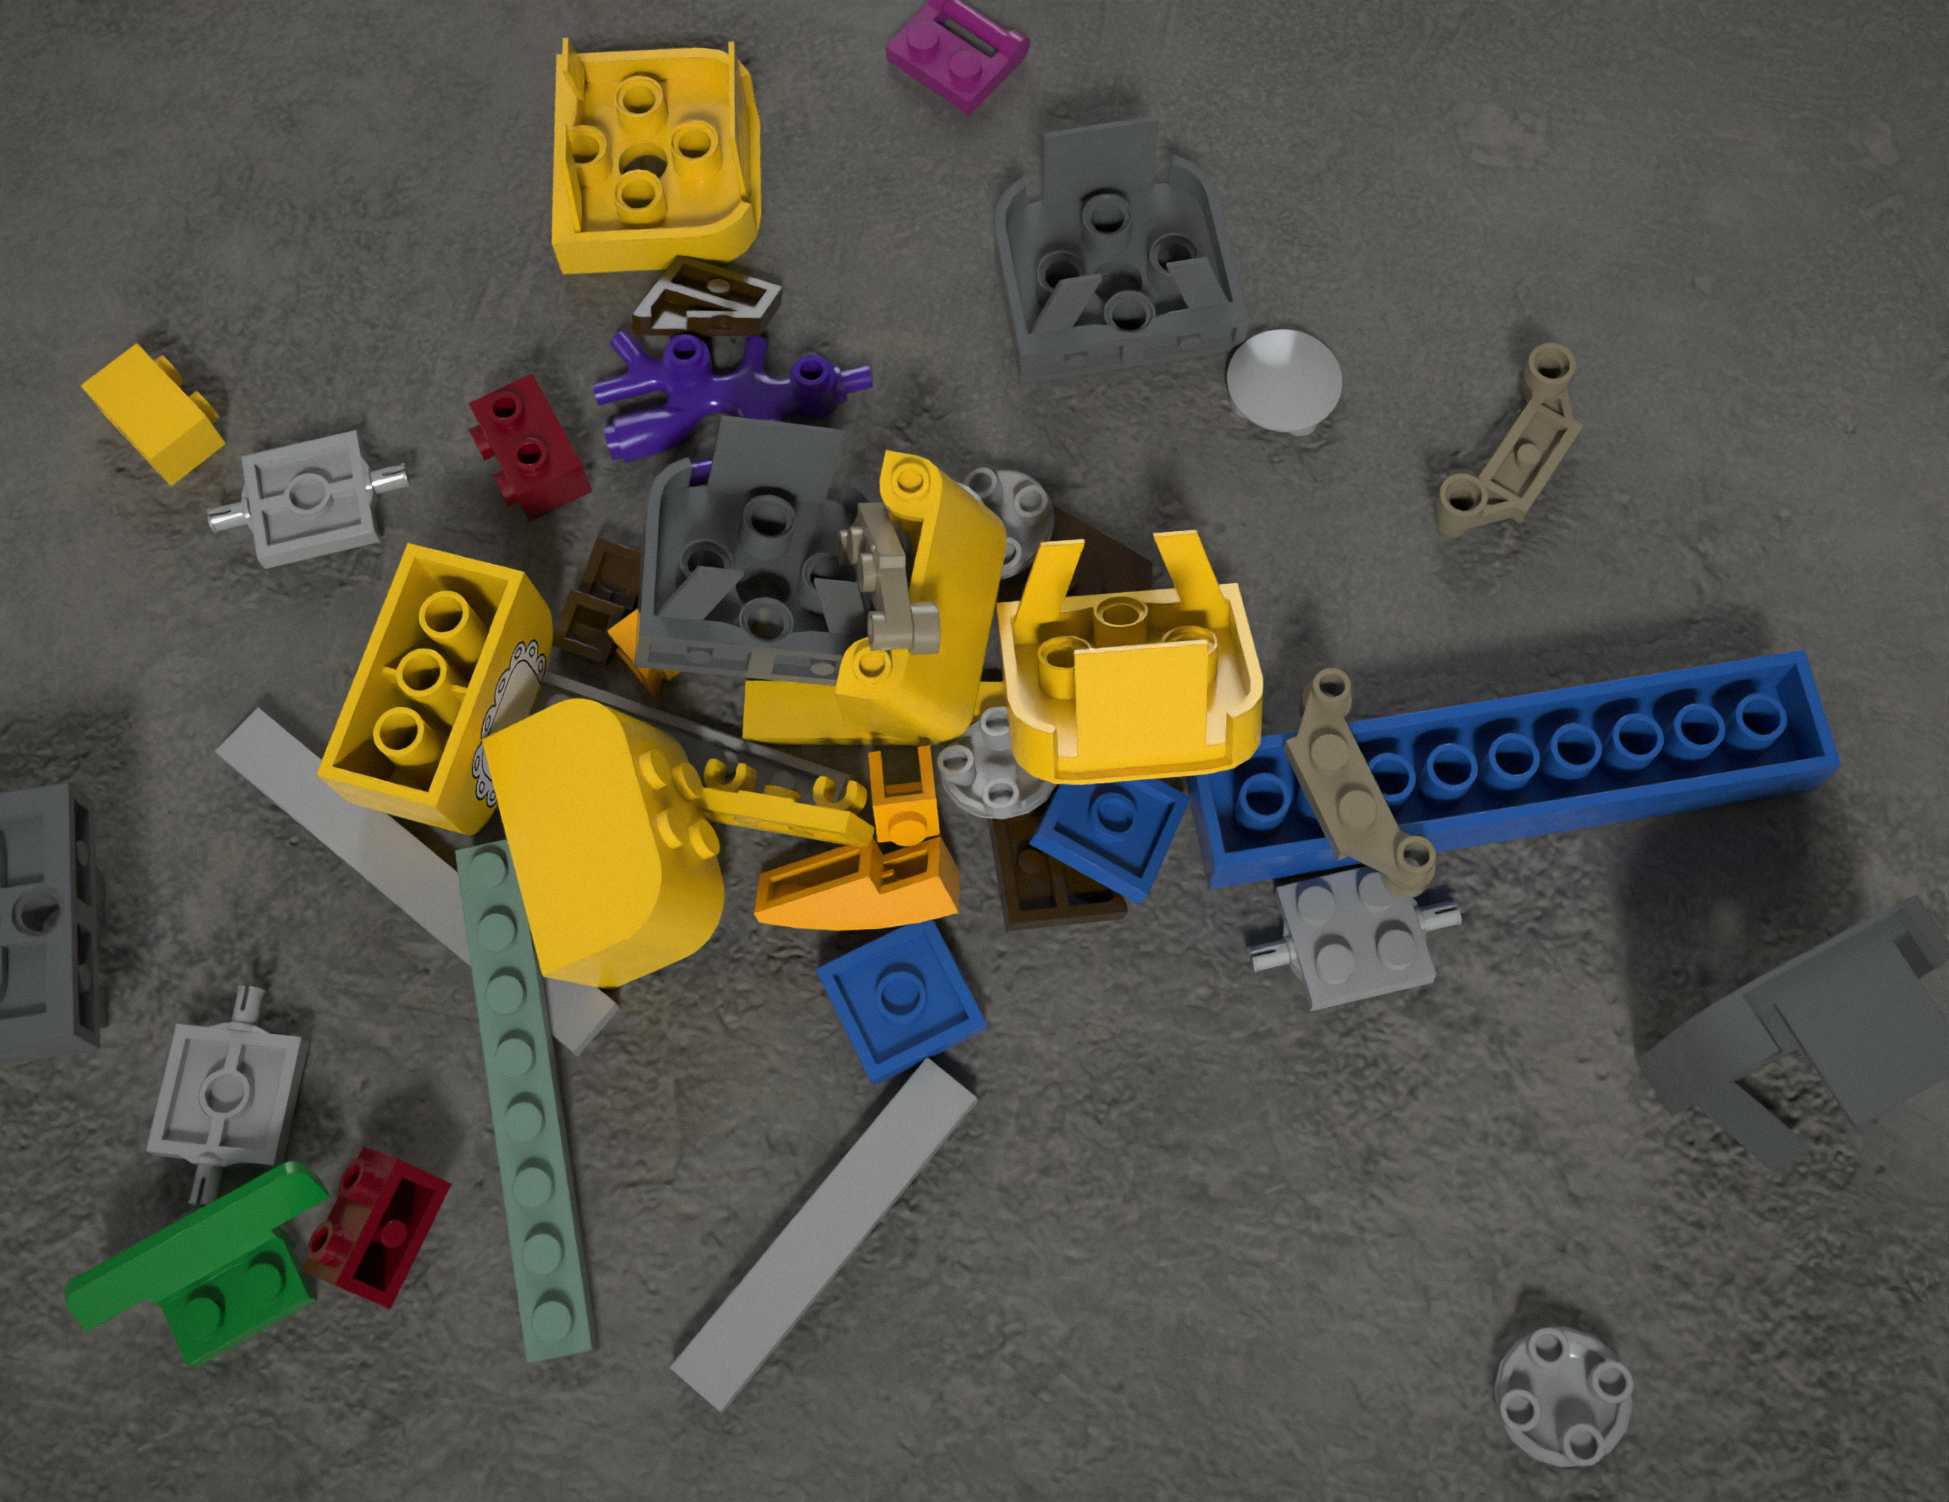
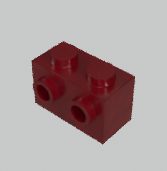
(529, 447)
(375, 1226)

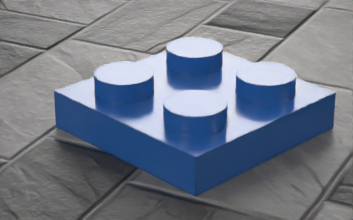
(1113, 831)
(901, 1000)

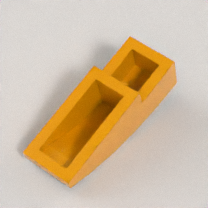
(861, 888)

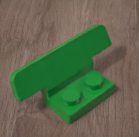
(214, 1271)

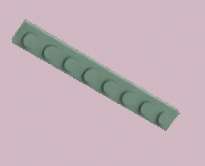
(526, 1109)

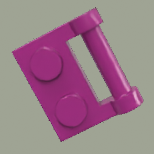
(948, 62)

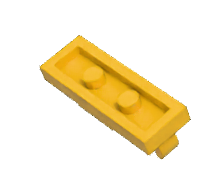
(780, 808)

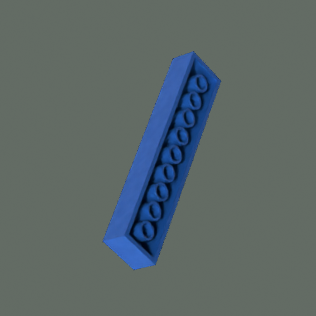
(1537, 765)

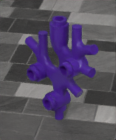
(696, 391)

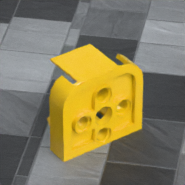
(663, 107)
(1129, 677)

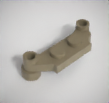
(1524, 457)
(878, 551)
(1346, 793)

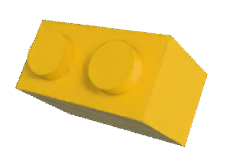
(155, 414)

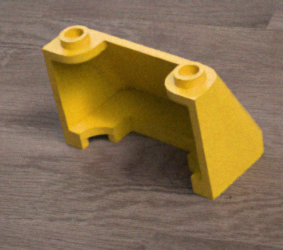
(957, 565)

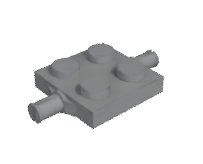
(309, 499)
(1352, 937)
(228, 1096)

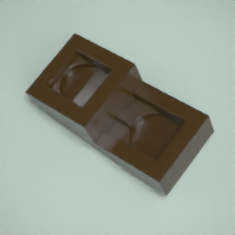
(603, 599)

